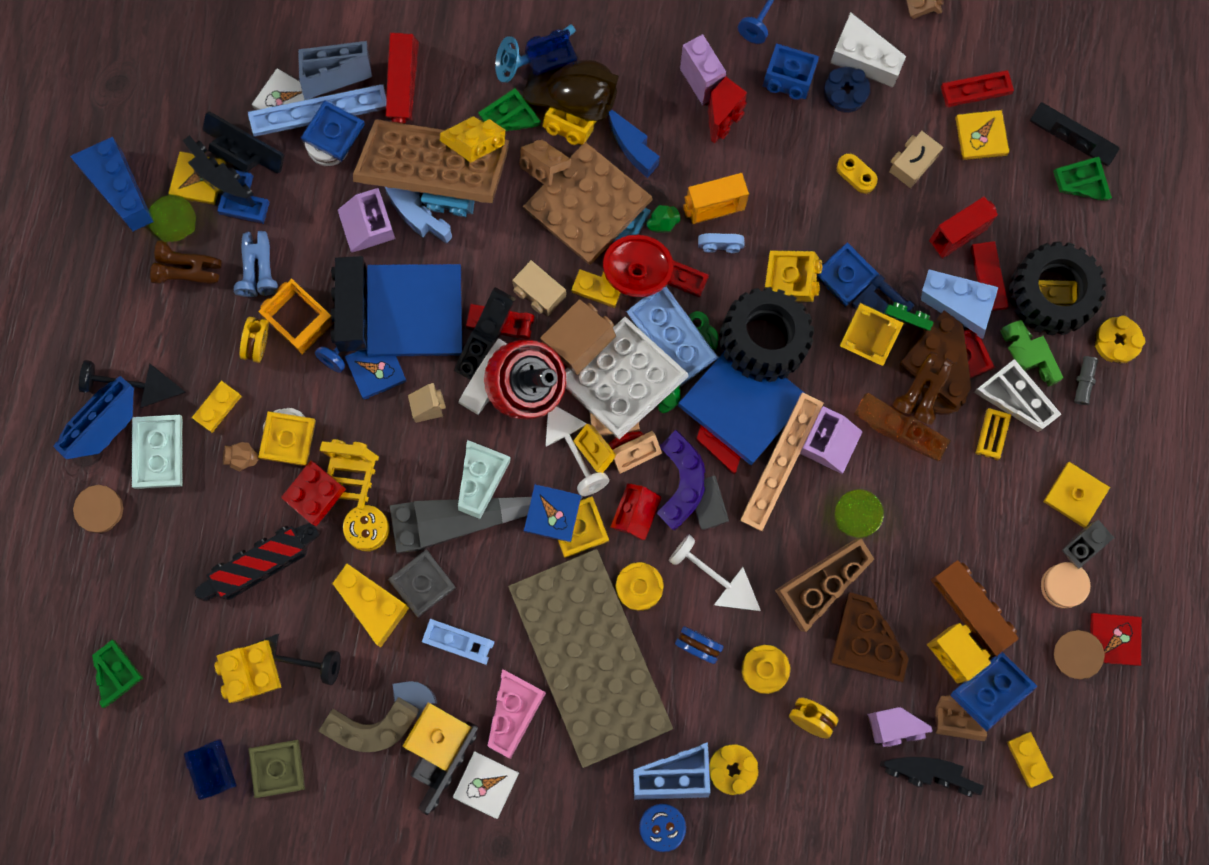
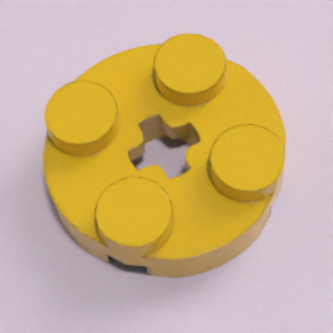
(1122, 327)
(746, 764)

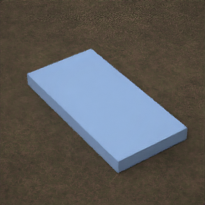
(673, 331)

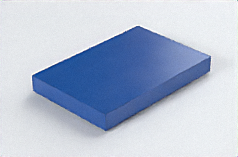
(994, 691)

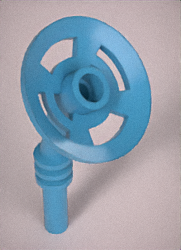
(511, 59)

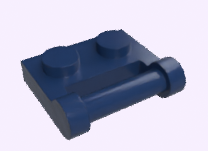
(872, 300)

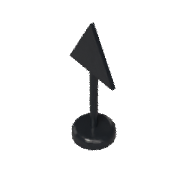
(156, 387)
(328, 668)

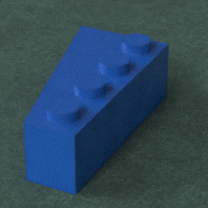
(112, 177)

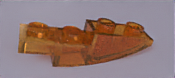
(901, 428)

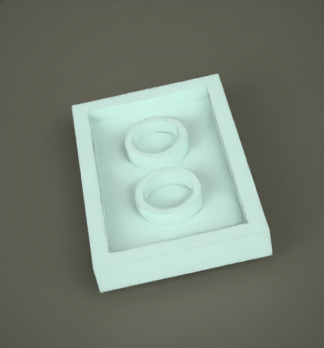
(157, 451)

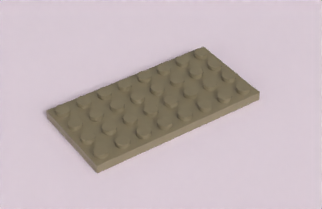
(590, 658)

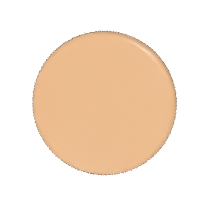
(1065, 585)

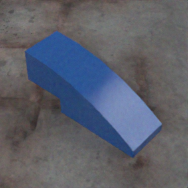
(633, 144)

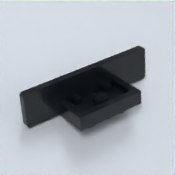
(1074, 134)
(240, 147)
(438, 778)

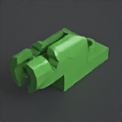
(1031, 353)

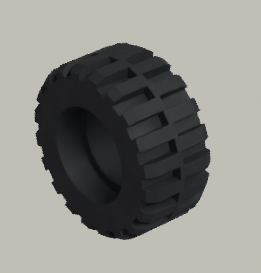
(1072, 264)
(782, 312)

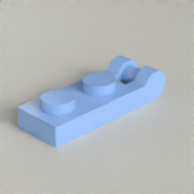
(457, 641)

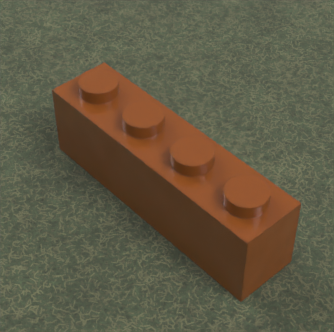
(975, 609)

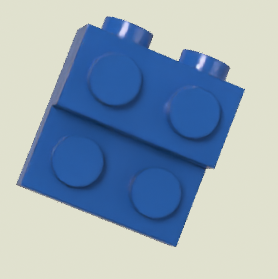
(790, 72)

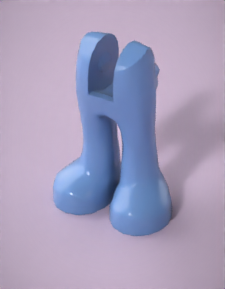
(250, 252)

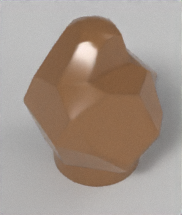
(239, 456)

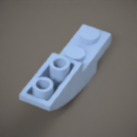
(418, 218)

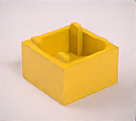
(871, 334)
(959, 653)

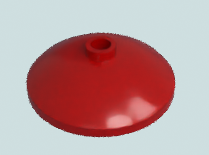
(642, 256)

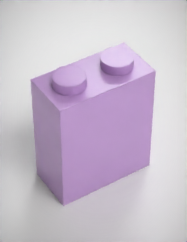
(701, 68)

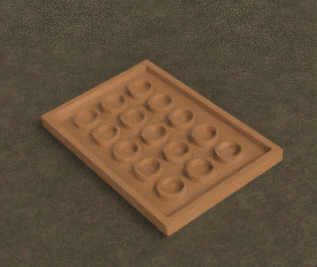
(419, 162)

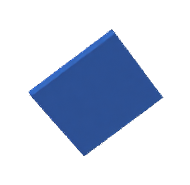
(414, 310)
(739, 409)

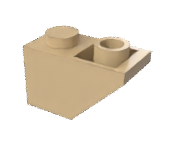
(426, 403)

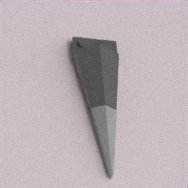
(437, 521)

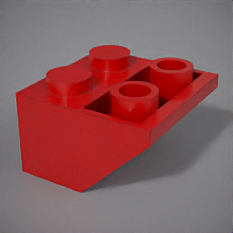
(725, 107)

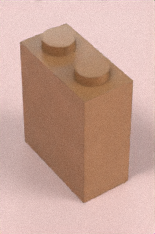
(579, 336)

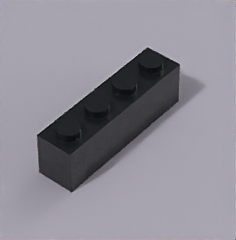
(350, 303)

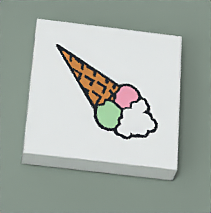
(278, 91)
(485, 785)

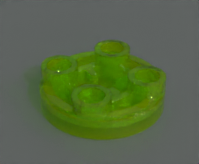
(172, 218)
(859, 513)

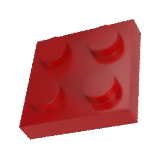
(313, 493)

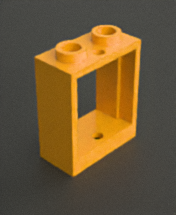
(716, 198)
(312, 331)

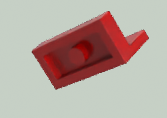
(636, 511)

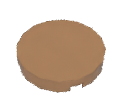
(98, 509)
(1079, 654)

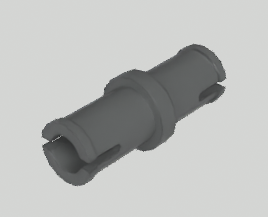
(1086, 380)

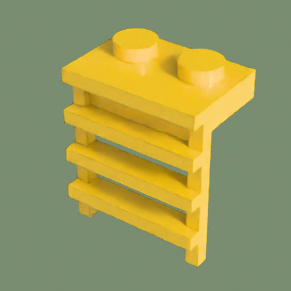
(352, 459)

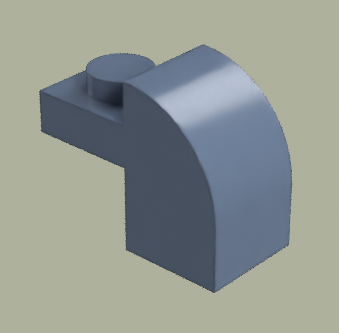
(414, 694)

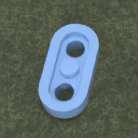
(712, 242)

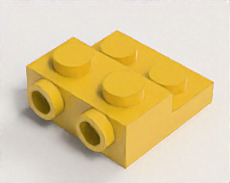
(567, 125)
(474, 138)
(794, 273)
(247, 672)

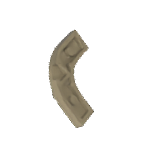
(370, 737)

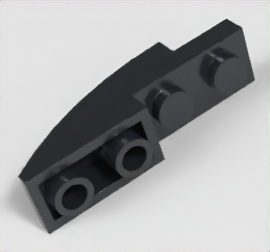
(218, 176)
(485, 332)
(923, 770)

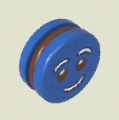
(699, 645)
(662, 827)

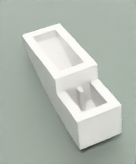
(475, 396)

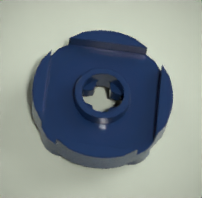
(853, 78)

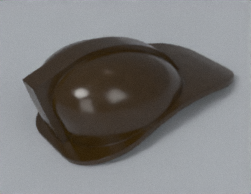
(578, 88)

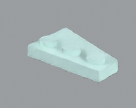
(480, 478)

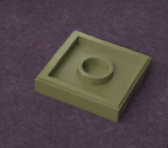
(276, 769)

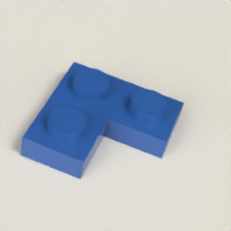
(240, 211)

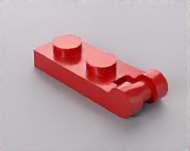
(508, 330)

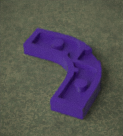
(691, 482)

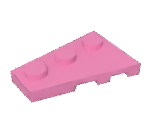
(514, 711)

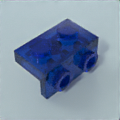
(550, 51)
(210, 770)

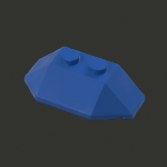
(97, 421)

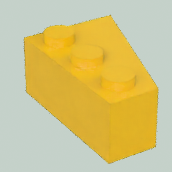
(370, 603)

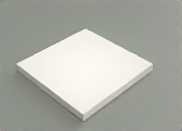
(625, 379)

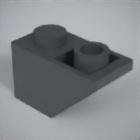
(1087, 543)

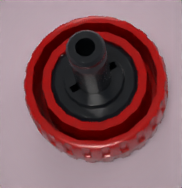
(525, 379)

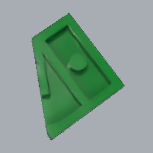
(510, 112)
(1083, 180)
(918, 319)
(114, 673)

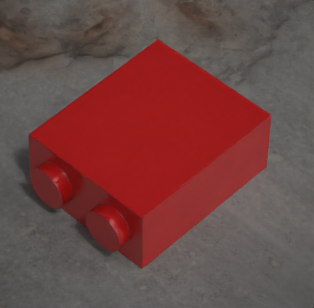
(963, 227)

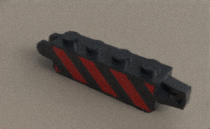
(258, 563)

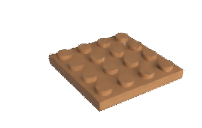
(588, 203)

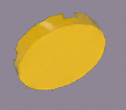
(639, 586)
(765, 669)

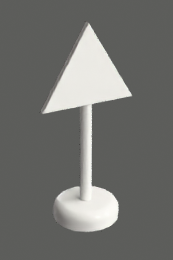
(561, 425)
(737, 593)

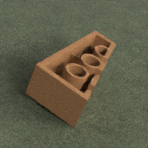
(820, 585)

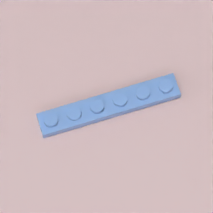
(302, 112)

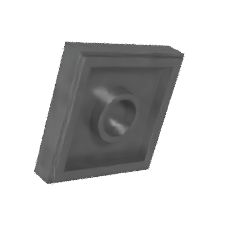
(422, 583)

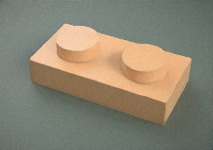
(636, 452)

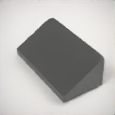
(711, 508)

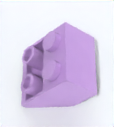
(366, 221)
(831, 440)
(894, 724)

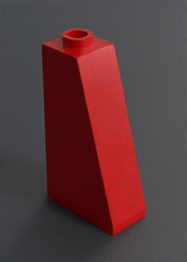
(401, 76)

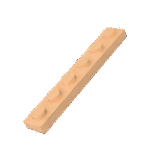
(781, 461)

